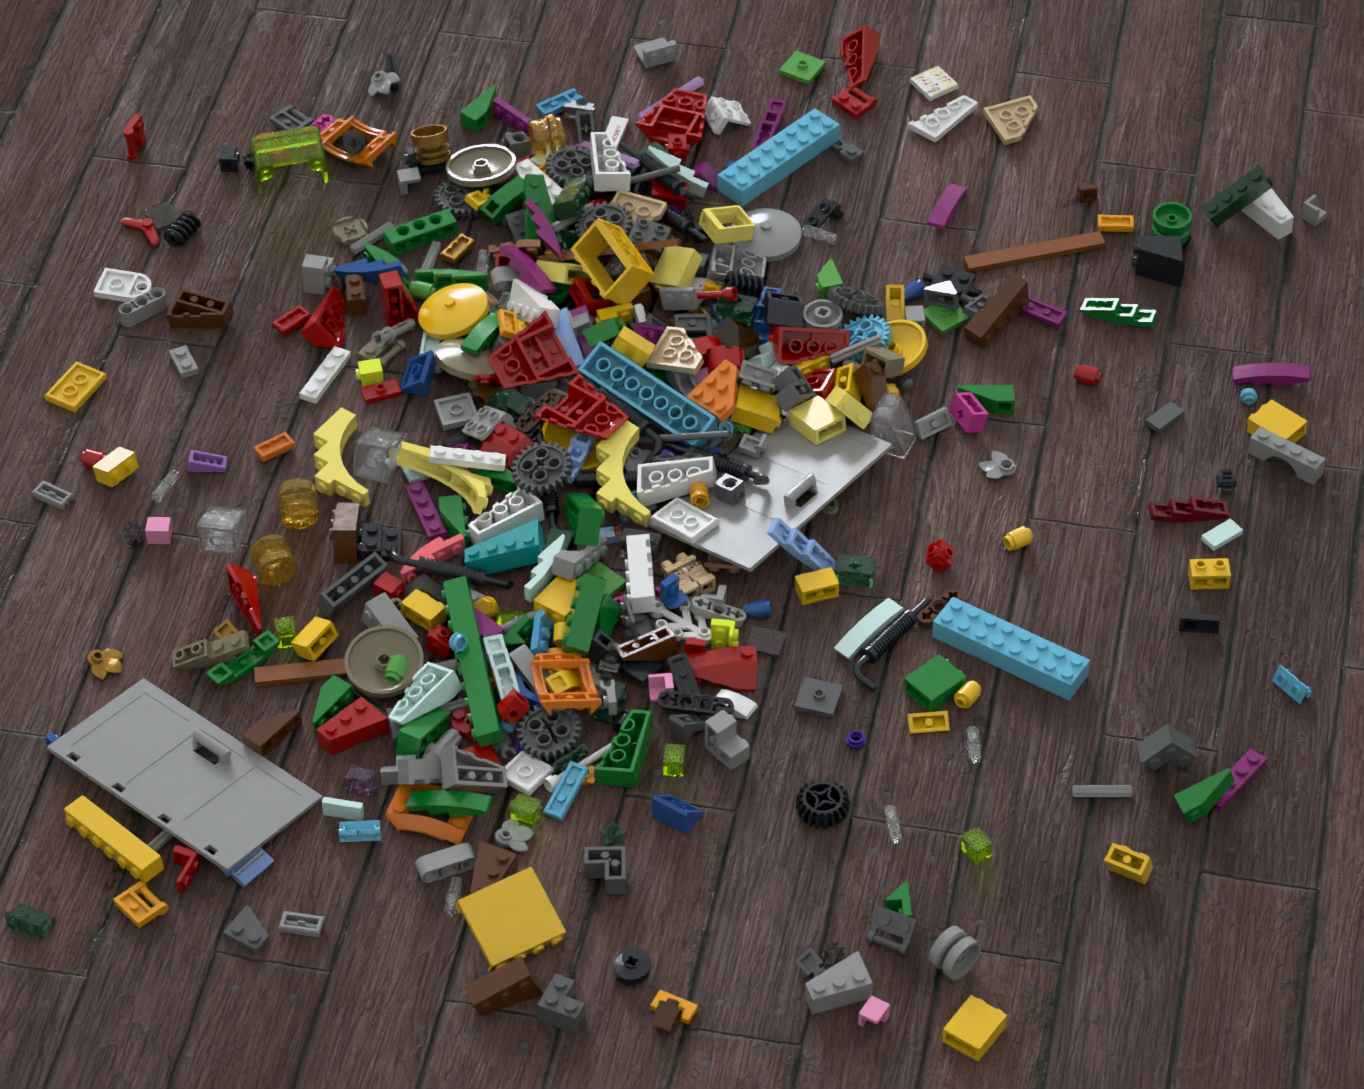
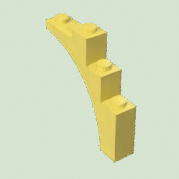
(330, 444)
(609, 474)
(470, 486)

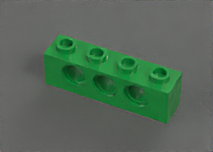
(420, 232)

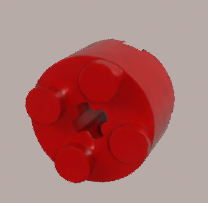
(720, 353)

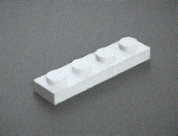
(325, 374)
(467, 458)

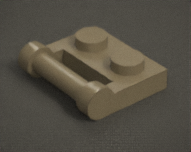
(371, 351)

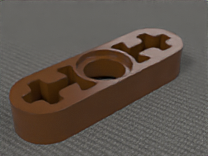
(531, 411)
(930, 612)

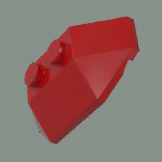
(506, 441)

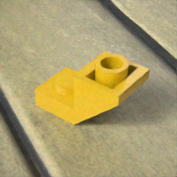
(562, 682)

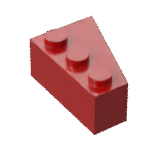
(396, 299)
(352, 725)

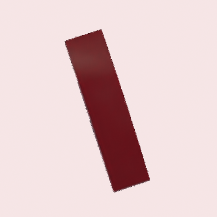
(1188, 511)

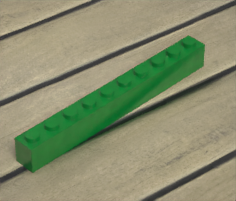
(473, 663)

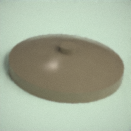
(481, 165)
(461, 363)
(370, 654)

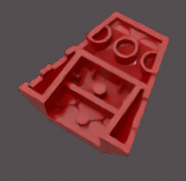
(677, 114)
(532, 356)
(584, 412)

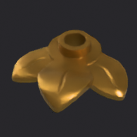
(107, 663)

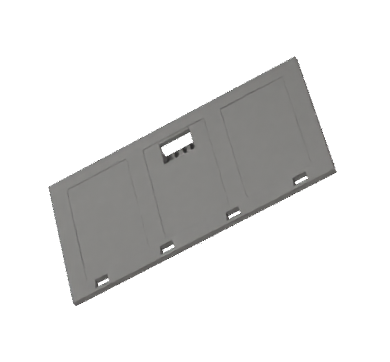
(793, 468)
(148, 750)

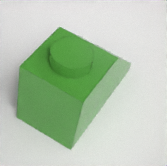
(827, 278)

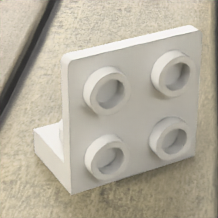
(721, 111)

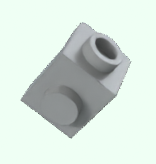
(753, 446)

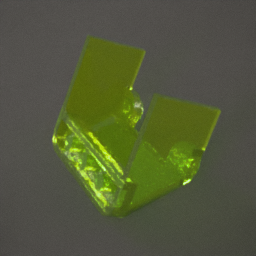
(287, 148)

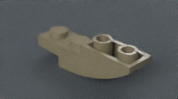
(208, 653)

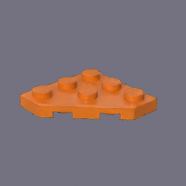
(718, 391)

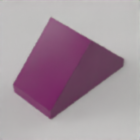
(706, 173)

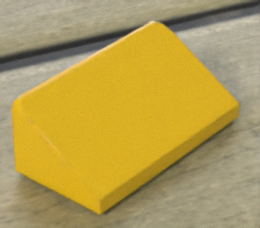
(928, 722)

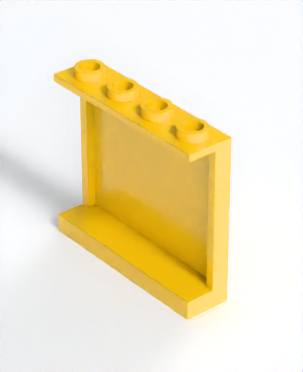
(512, 918)

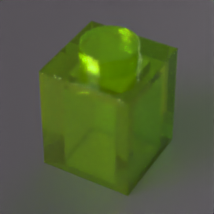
(285, 630)
(674, 759)
(525, 809)
(976, 845)

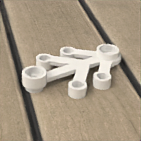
(684, 623)

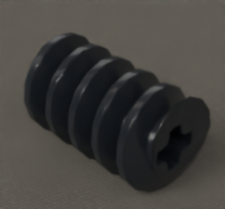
(359, 145)
(182, 229)
(745, 283)

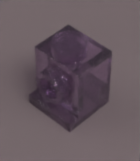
(360, 780)

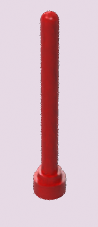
(728, 294)

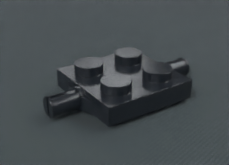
(960, 280)

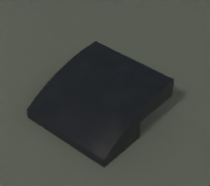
(639, 670)

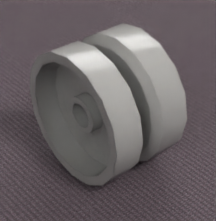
(822, 315)
(954, 952)

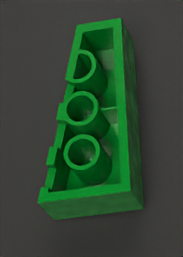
(536, 189)
(583, 517)
(583, 614)
(627, 754)

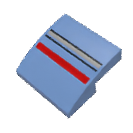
(250, 867)

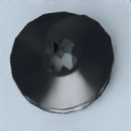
(632, 966)

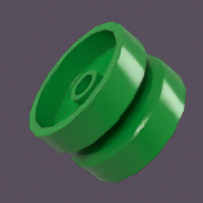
(1172, 220)

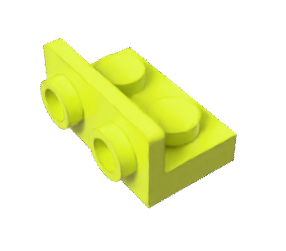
(723, 634)

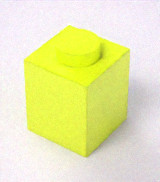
(369, 372)

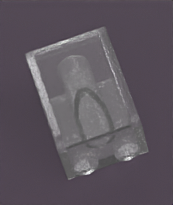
(894, 424)
(377, 453)
(222, 530)

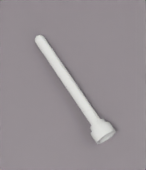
(552, 780)

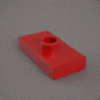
(291, 320)
(380, 391)

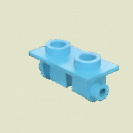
(1291, 684)
(360, 831)

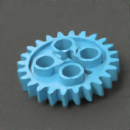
(867, 328)

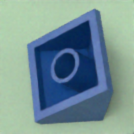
(419, 374)
(675, 812)

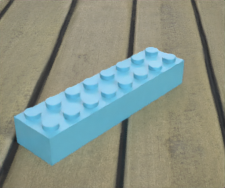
(778, 157)
(647, 394)
(1011, 648)

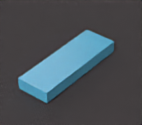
(566, 791)

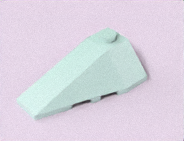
(430, 689)

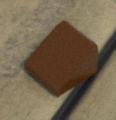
(1086, 192)

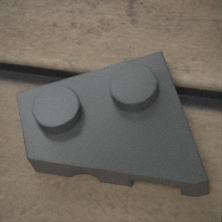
(247, 931)

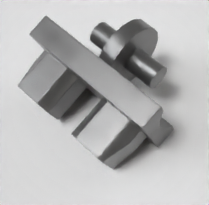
(573, 106)

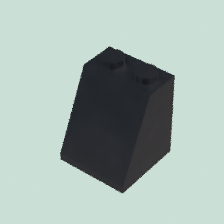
(1158, 258)

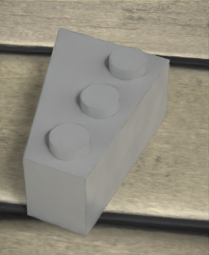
(383, 612)
(419, 770)
(470, 773)
(839, 985)

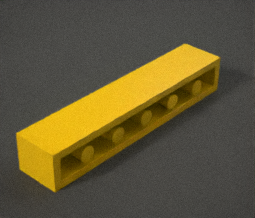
(113, 839)

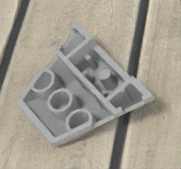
(728, 257)

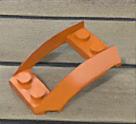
(377, 139)
(559, 701)
(399, 816)

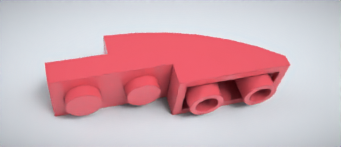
(437, 550)

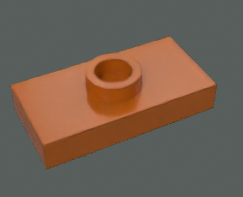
(274, 447)

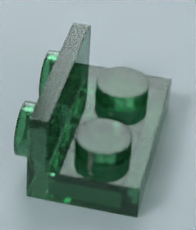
(576, 755)
(30, 921)

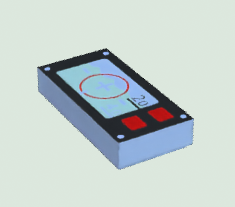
(611, 532)

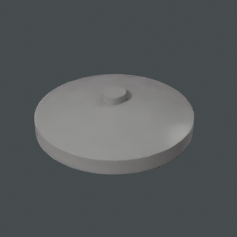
(775, 234)

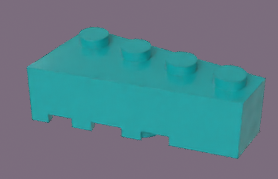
(508, 550)

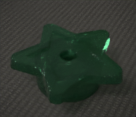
(610, 829)

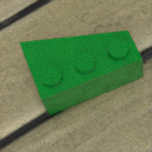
(421, 732)

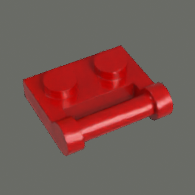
(850, 104)
(134, 136)

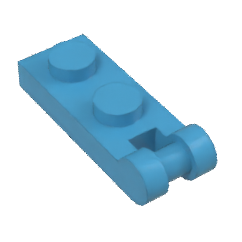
(556, 104)
(541, 633)

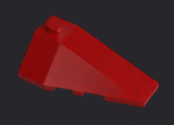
(245, 592)

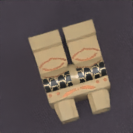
(691, 575)

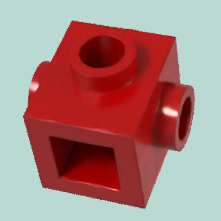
(678, 146)
(940, 555)
(439, 641)

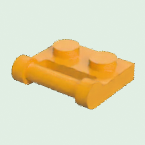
(136, 908)

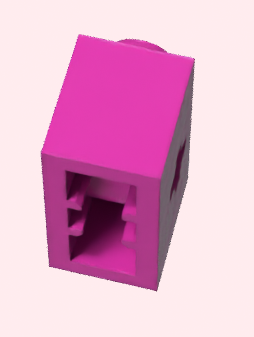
(968, 412)

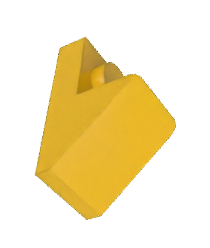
(895, 302)

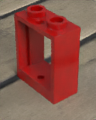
(580, 292)

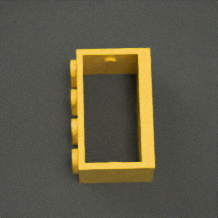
(591, 246)

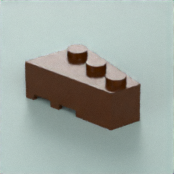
(492, 866)

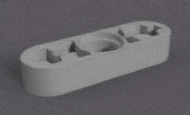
(714, 605)

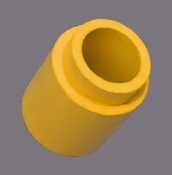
(1018, 538)
(967, 694)

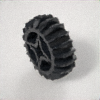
(823, 808)

